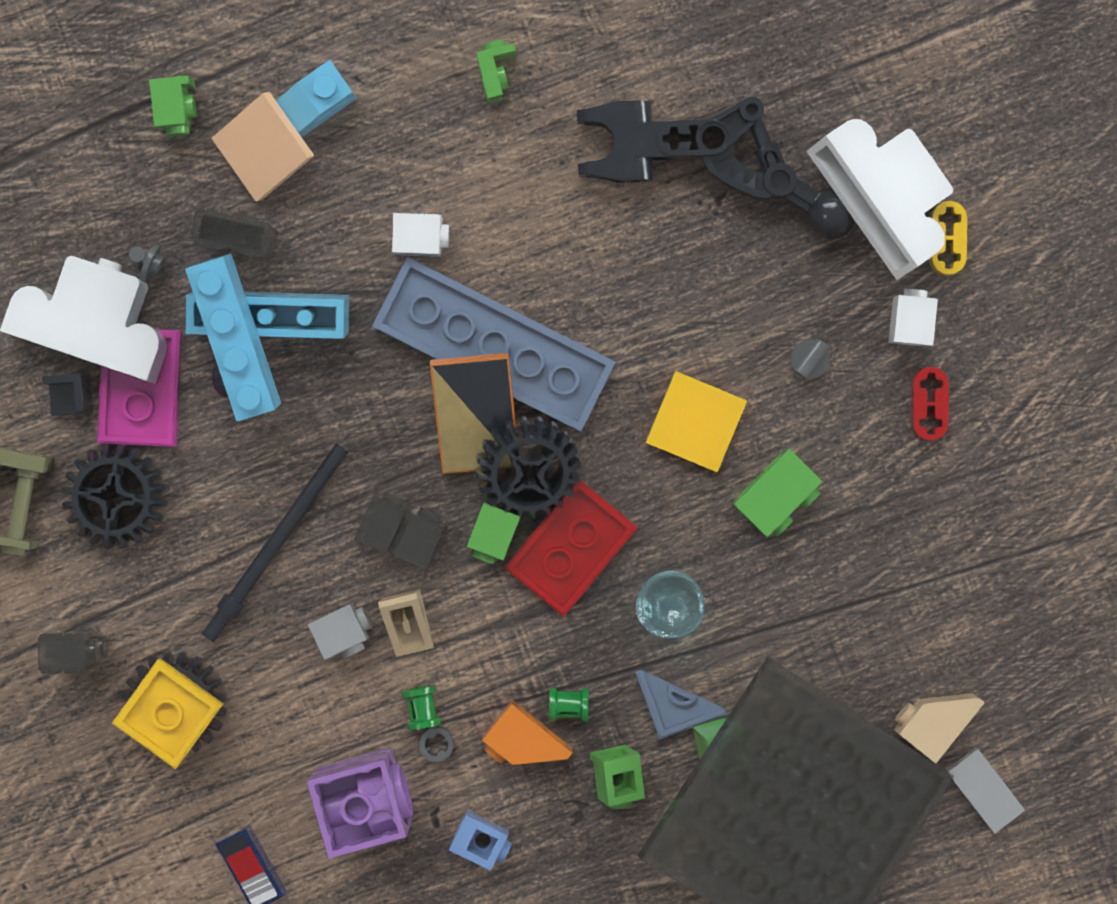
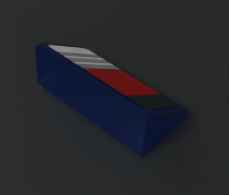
(251, 867)

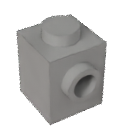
(341, 631)

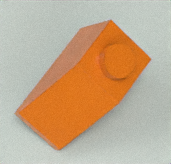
(523, 738)

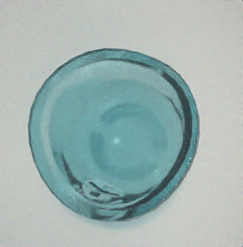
(670, 605)

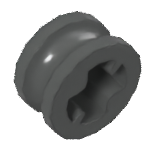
(442, 754)

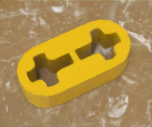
(957, 238)

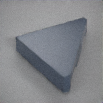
(674, 707)

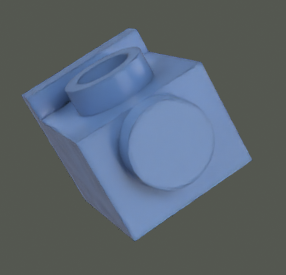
(466, 846)

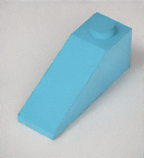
(316, 98)

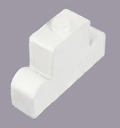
(886, 191)
(91, 318)

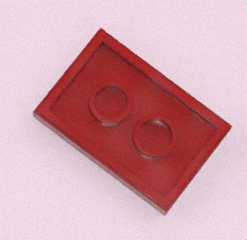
(571, 548)

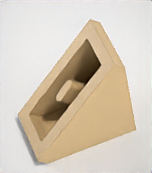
(406, 622)

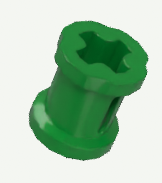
(568, 704)
(421, 707)

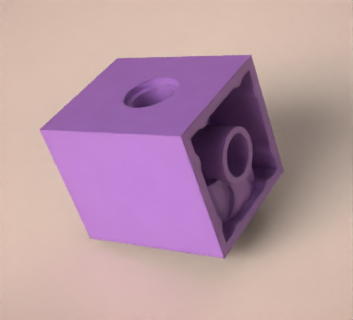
(361, 802)

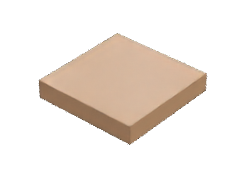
(262, 146)

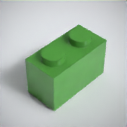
(778, 493)

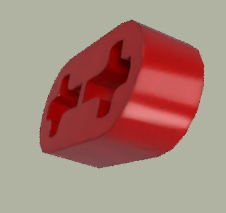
(939, 403)

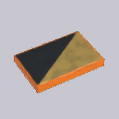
(469, 402)

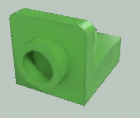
(494, 77)

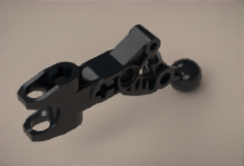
(640, 142)

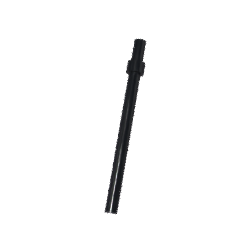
(231, 604)

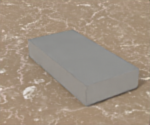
(985, 790)

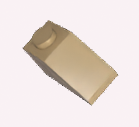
(936, 722)

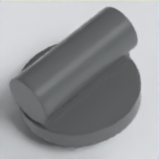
(149, 262)
(810, 358)

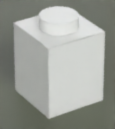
(419, 235)
(913, 319)

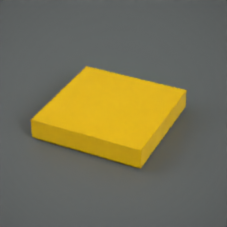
(696, 421)
(167, 713)

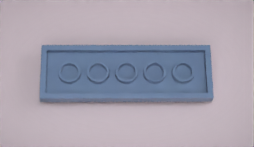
(459, 322)

